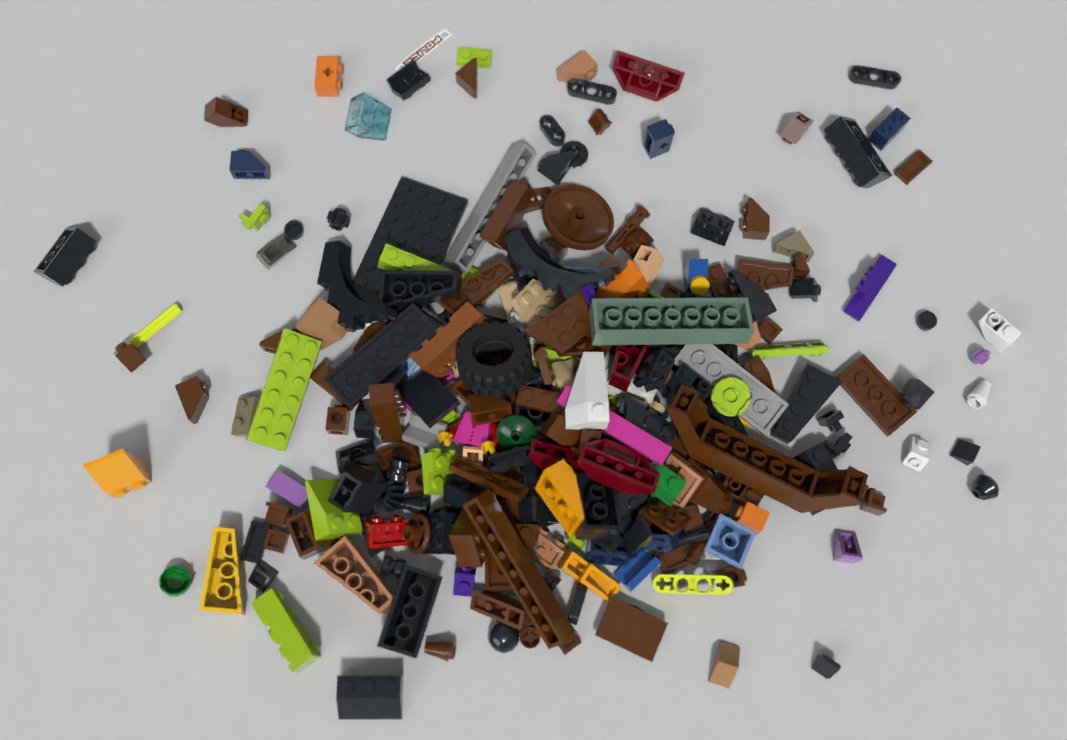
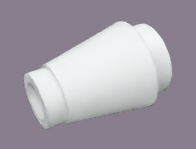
(979, 396)

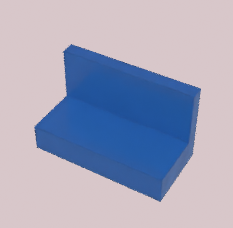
(637, 570)

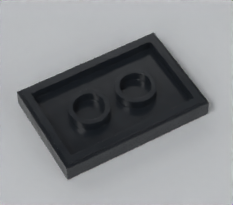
(428, 398)

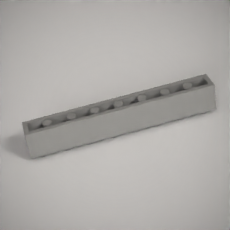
(468, 243)

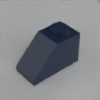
(246, 166)

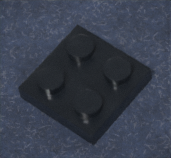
(362, 453)

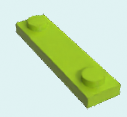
(813, 348)

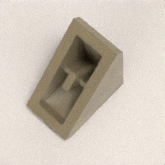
(794, 244)

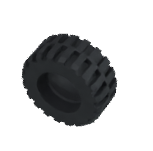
(500, 378)

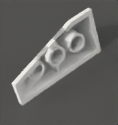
(589, 396)

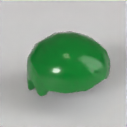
(175, 581)

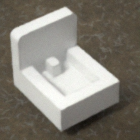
(918, 454)

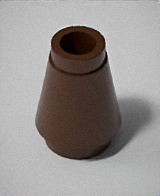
(441, 649)

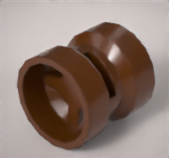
(530, 637)

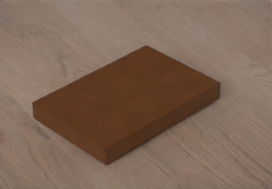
(631, 629)

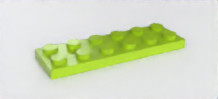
(283, 390)

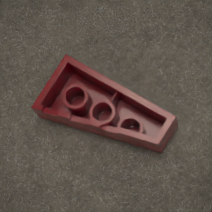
(625, 364)

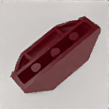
(646, 77)
(548, 452)
(618, 467)

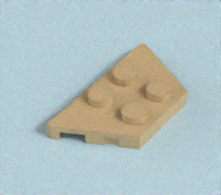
(534, 303)

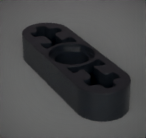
(881, 73)
(587, 85)

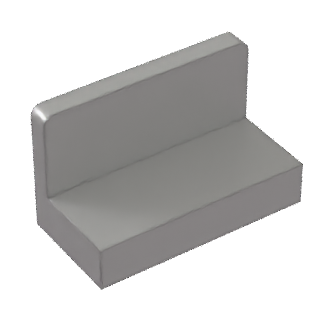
(421, 435)

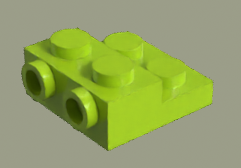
(436, 470)

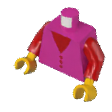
(472, 436)

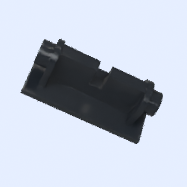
(500, 461)

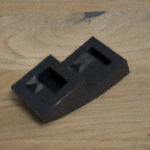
(637, 537)

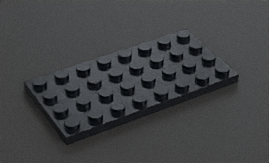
(415, 221)

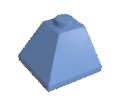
(730, 541)

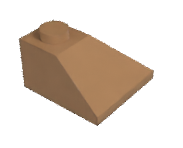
(321, 323)

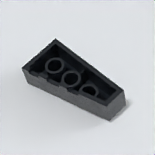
(406, 287)
(806, 398)

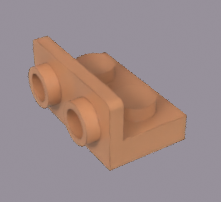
(549, 548)

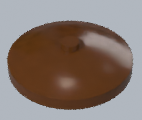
(578, 217)

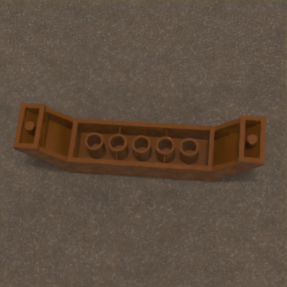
(760, 465)

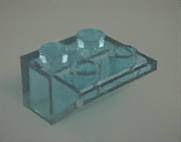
(368, 118)

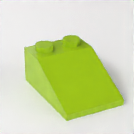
(327, 519)

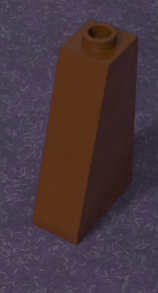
(507, 214)

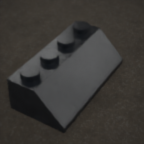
(856, 152)
(409, 611)

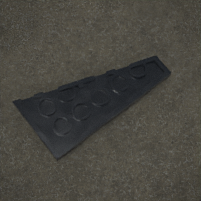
(659, 428)

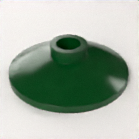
(515, 425)

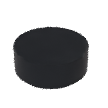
(294, 230)
(926, 320)

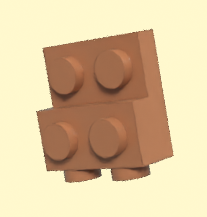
(683, 469)

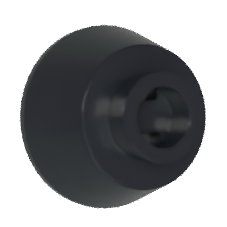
(985, 487)

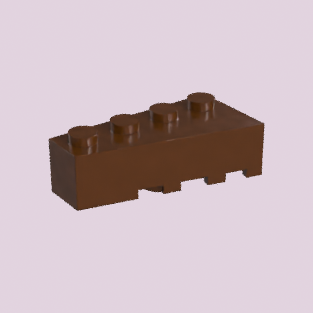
(388, 411)

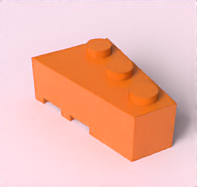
(627, 284)

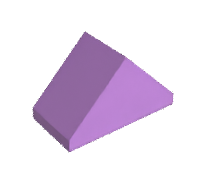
(846, 547)

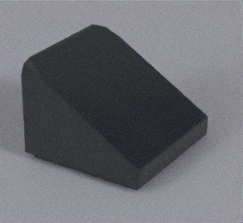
(965, 452)
(262, 576)
(825, 666)

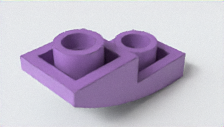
(288, 489)

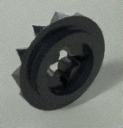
(581, 151)

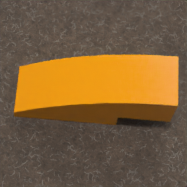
(588, 575)

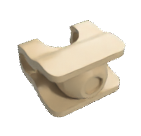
(564, 374)

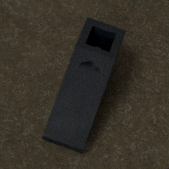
(759, 300)

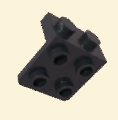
(441, 526)

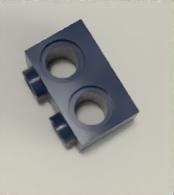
(597, 555)

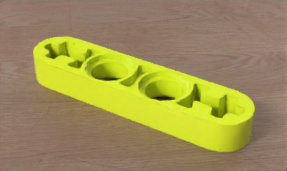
(693, 584)

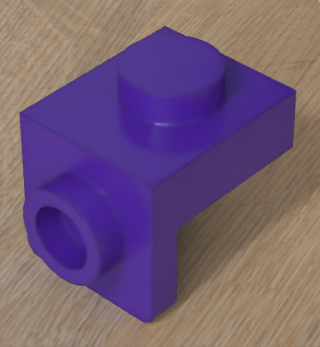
(464, 581)

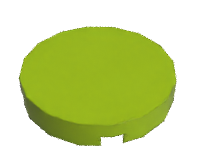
(730, 396)

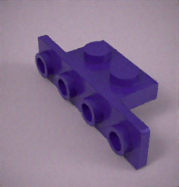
(870, 287)

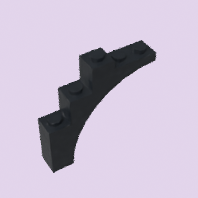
(534, 262)
(337, 280)

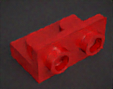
(385, 531)

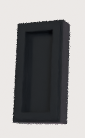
(254, 542)

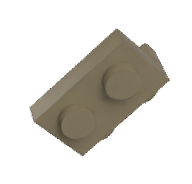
(243, 416)

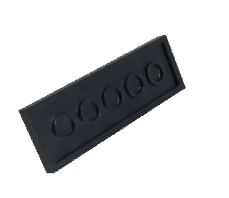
(380, 355)

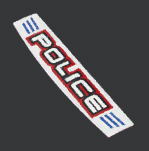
(425, 48)

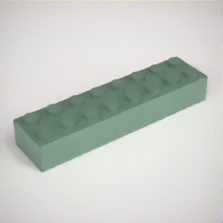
(670, 321)

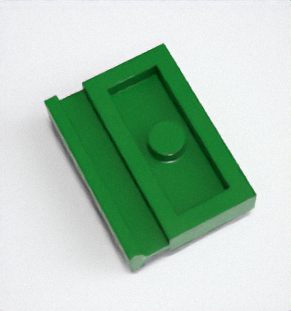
(668, 486)

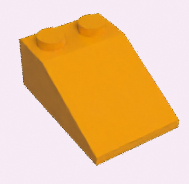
(119, 472)
(561, 494)

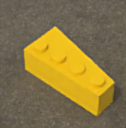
(223, 578)

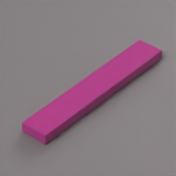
(629, 434)

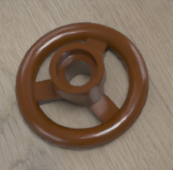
(414, 533)

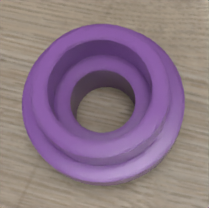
(980, 356)

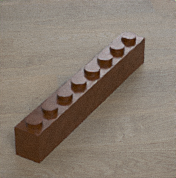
(519, 569)

